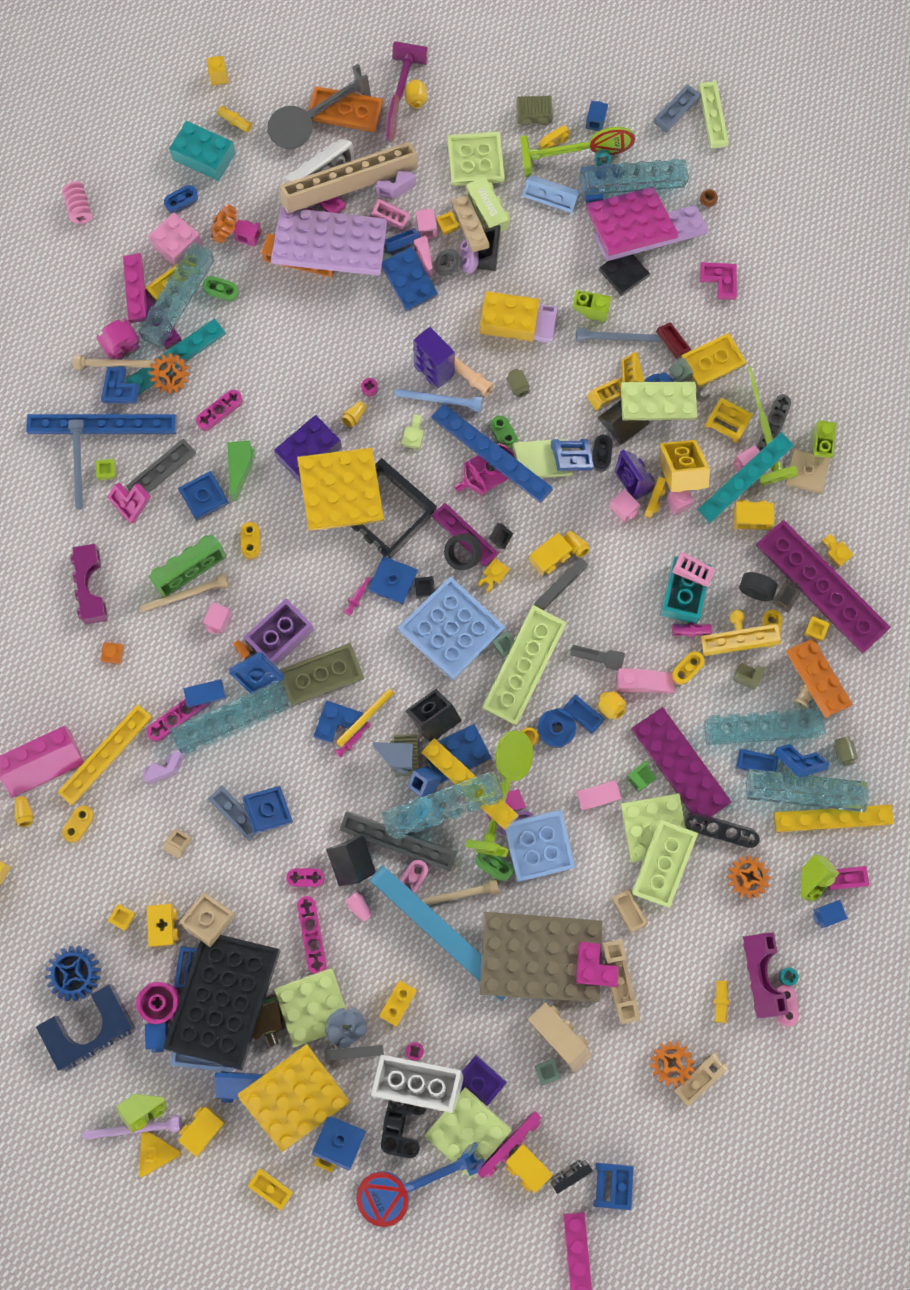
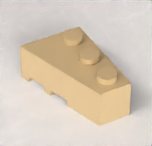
(561, 1036)

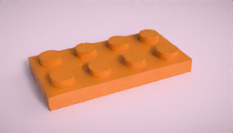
(352, 111)
(819, 678)

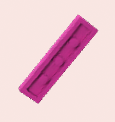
(135, 288)
(515, 1138)
(577, 1251)

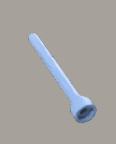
(473, 403)

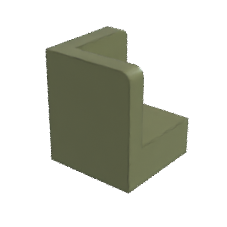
(748, 676)

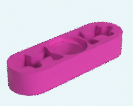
(219, 417)

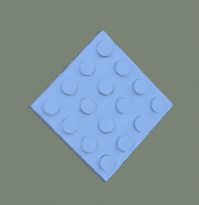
(451, 628)

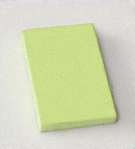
(539, 458)

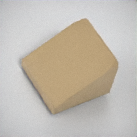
(177, 843)

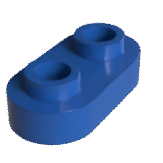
(180, 198)

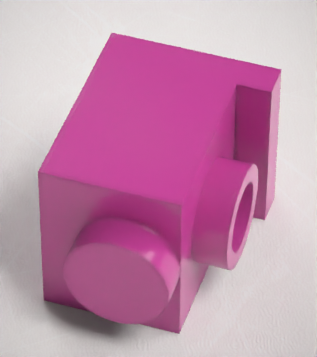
(247, 232)

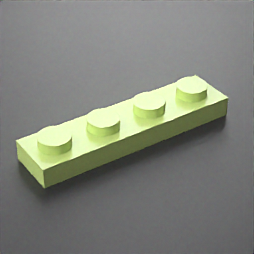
(713, 114)

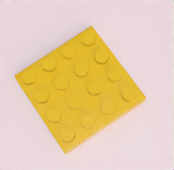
(340, 489)
(293, 1098)

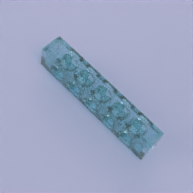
(591, 185)
(158, 334)
(812, 717)
(182, 732)
(807, 790)
(394, 817)

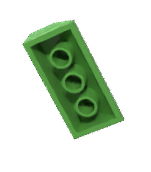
(187, 565)

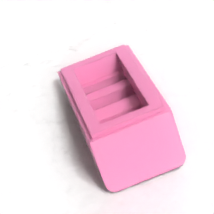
(386, 207)
(422, 250)
(691, 575)

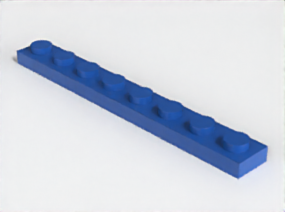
(103, 423)
(492, 453)

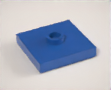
(203, 495)
(393, 580)
(256, 672)
(267, 809)
(338, 1142)

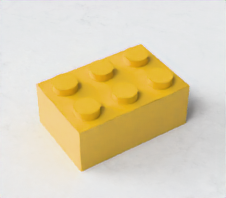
(509, 316)
(684, 465)

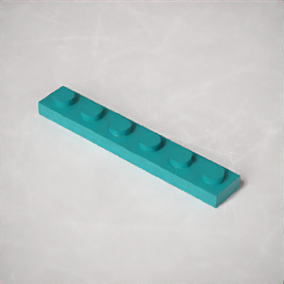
(185, 349)
(745, 477)

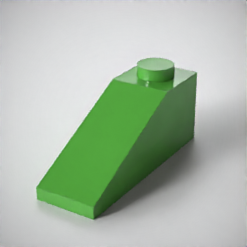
(240, 463)

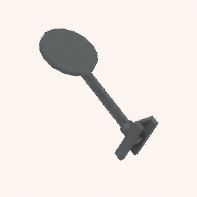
(293, 126)

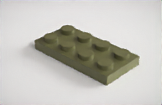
(321, 674)

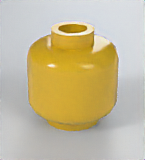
(415, 93)
(612, 705)

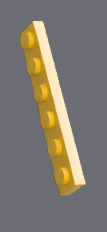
(105, 755)
(458, 773)
(832, 819)

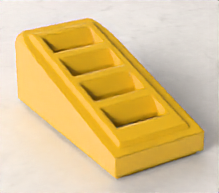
(632, 371)
(598, 400)

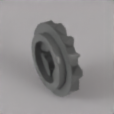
(442, 260)

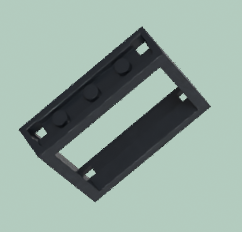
(414, 494)

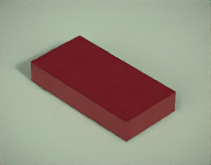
(673, 340)

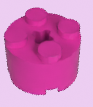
(118, 339)
(146, 1002)

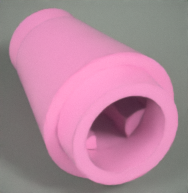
(358, 906)

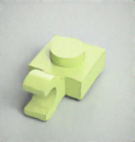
(413, 435)

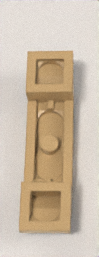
(622, 994)

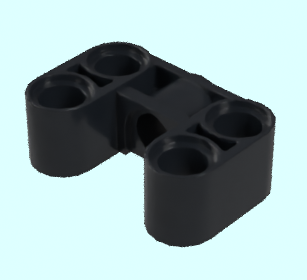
(394, 1126)

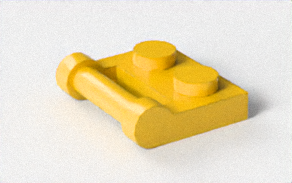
(731, 415)

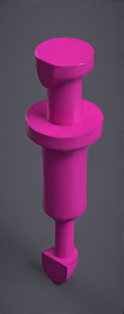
(354, 601)
(348, 745)

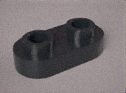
(602, 454)

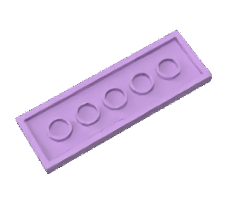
(686, 221)

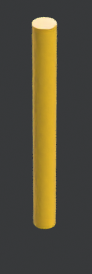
(365, 717)

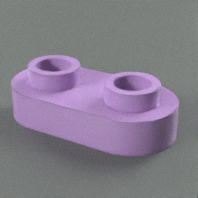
(469, 259)

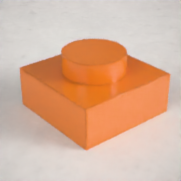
(243, 649)
(112, 653)

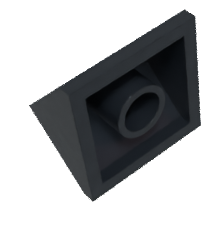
(488, 257)
(621, 429)
(351, 861)

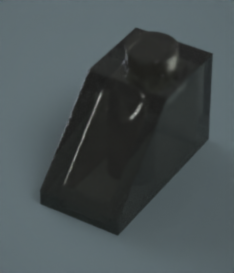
(787, 595)

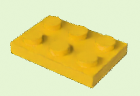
(714, 360)

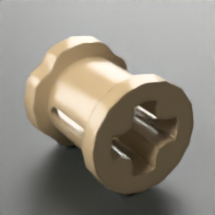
(803, 698)

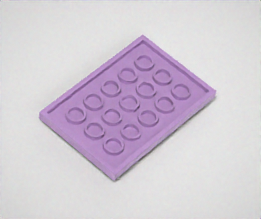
(329, 241)

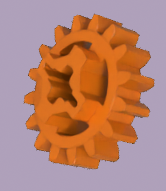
(223, 223)
(169, 380)
(744, 884)
(666, 1071)

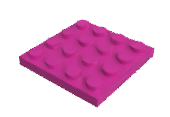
(631, 221)

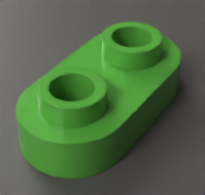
(222, 288)
(503, 431)
(494, 866)

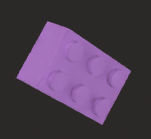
(279, 632)

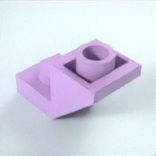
(403, 183)
(545, 323)
(157, 773)

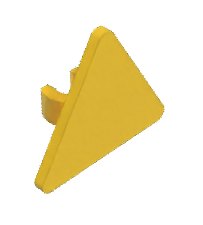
(154, 1153)

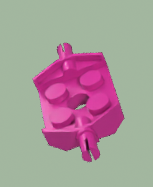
(478, 477)

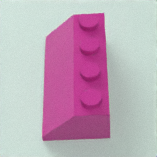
(39, 761)

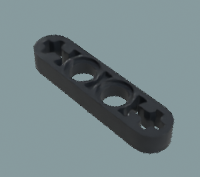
(720, 833)

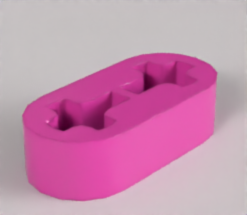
(305, 882)

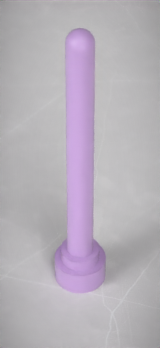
(172, 1124)

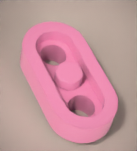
(412, 878)
(791, 1004)

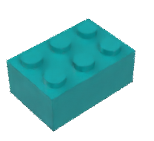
(202, 150)
(683, 597)

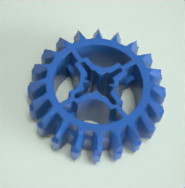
(78, 967)

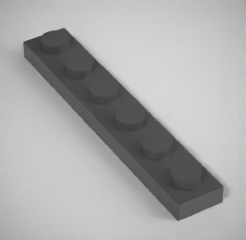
(409, 845)

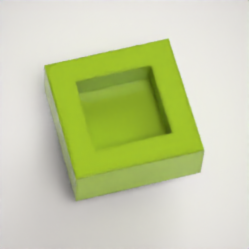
(106, 469)

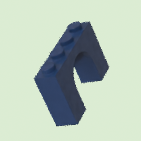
(115, 1024)

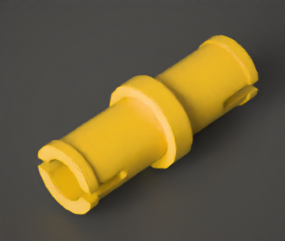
(234, 119)
(721, 1002)

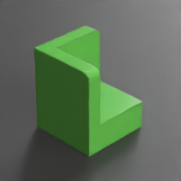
(641, 777)

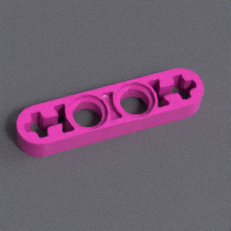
(181, 718)
(310, 935)

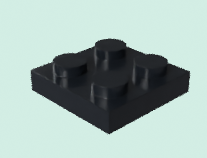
(624, 273)
(578, 1170)

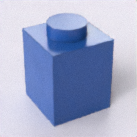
(596, 115)
(424, 781)
(829, 914)
(156, 1036)

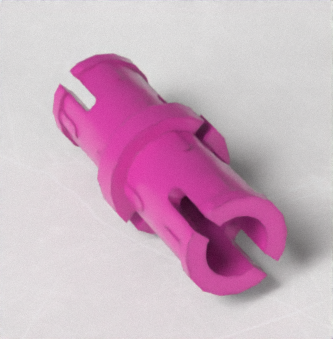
(691, 629)

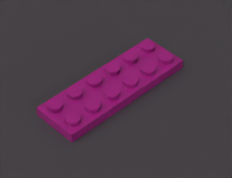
(680, 764)

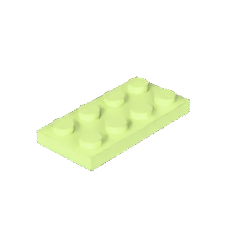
(658, 401)
(664, 863)

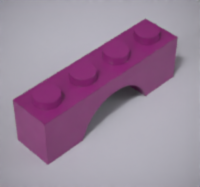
(86, 562)
(759, 951)

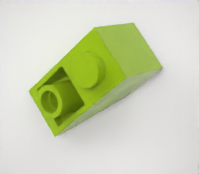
(592, 305)
(823, 439)
(816, 877)
(140, 1109)

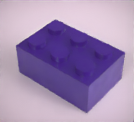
(433, 357)
(309, 439)

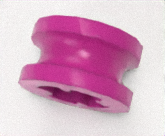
(364, 385)
(421, 1052)

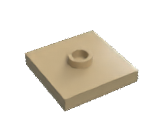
(811, 471)
(207, 919)

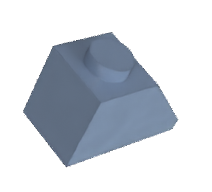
(397, 755)

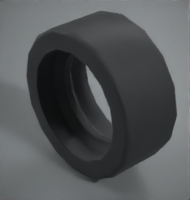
(451, 558)
(758, 586)

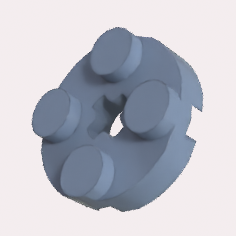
(351, 1034)

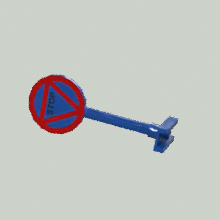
(385, 1198)

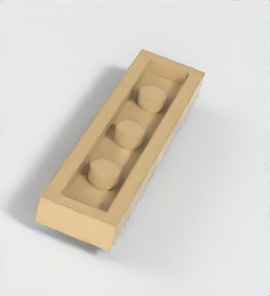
(470, 223)

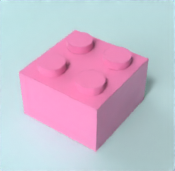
(173, 238)

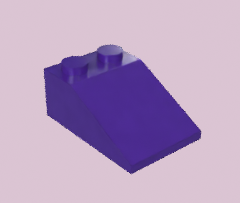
(633, 475)

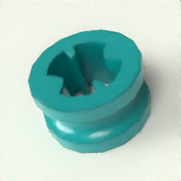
(602, 153)
(791, 971)

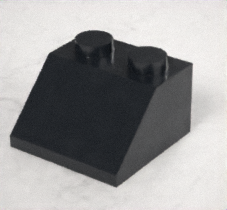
(433, 715)

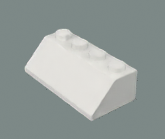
(335, 155)
(417, 1083)

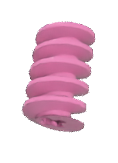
(77, 202)

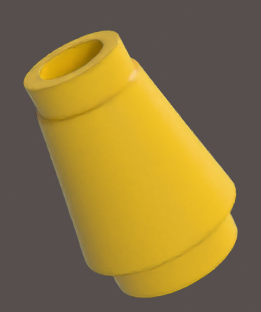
(353, 414)
(579, 546)
(23, 812)

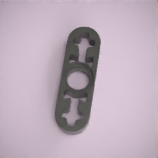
(355, 1052)

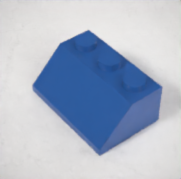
(232, 1083)

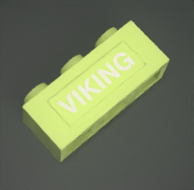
(487, 205)

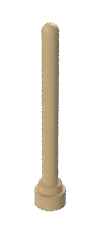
(81, 362)
(219, 582)
(490, 888)

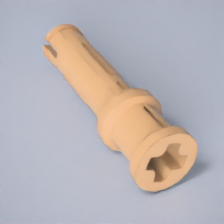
(475, 379)

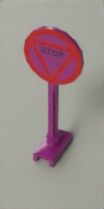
(408, 54)

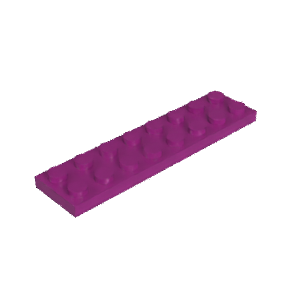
(823, 586)

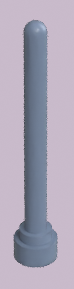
(583, 334)
(76, 428)

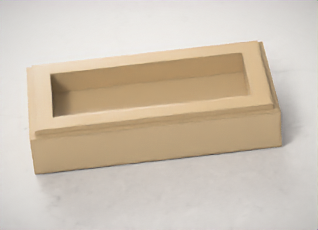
(629, 911)

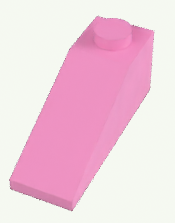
(644, 681)

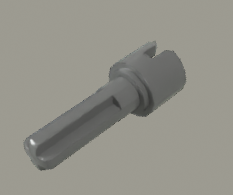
(611, 659)

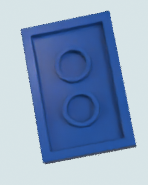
(409, 279)
(466, 747)

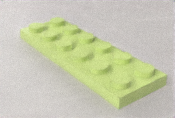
(524, 665)

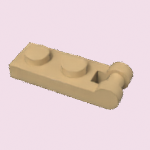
(700, 1079)

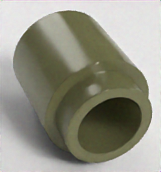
(518, 383)
(845, 751)

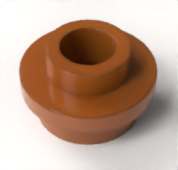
(709, 193)

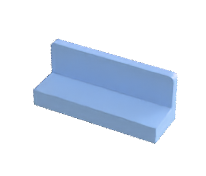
(550, 193)

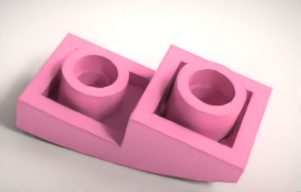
(599, 795)

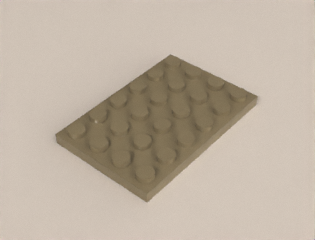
(536, 956)

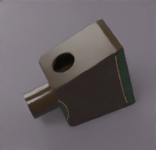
(269, 1022)

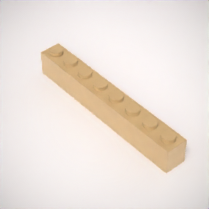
(348, 177)

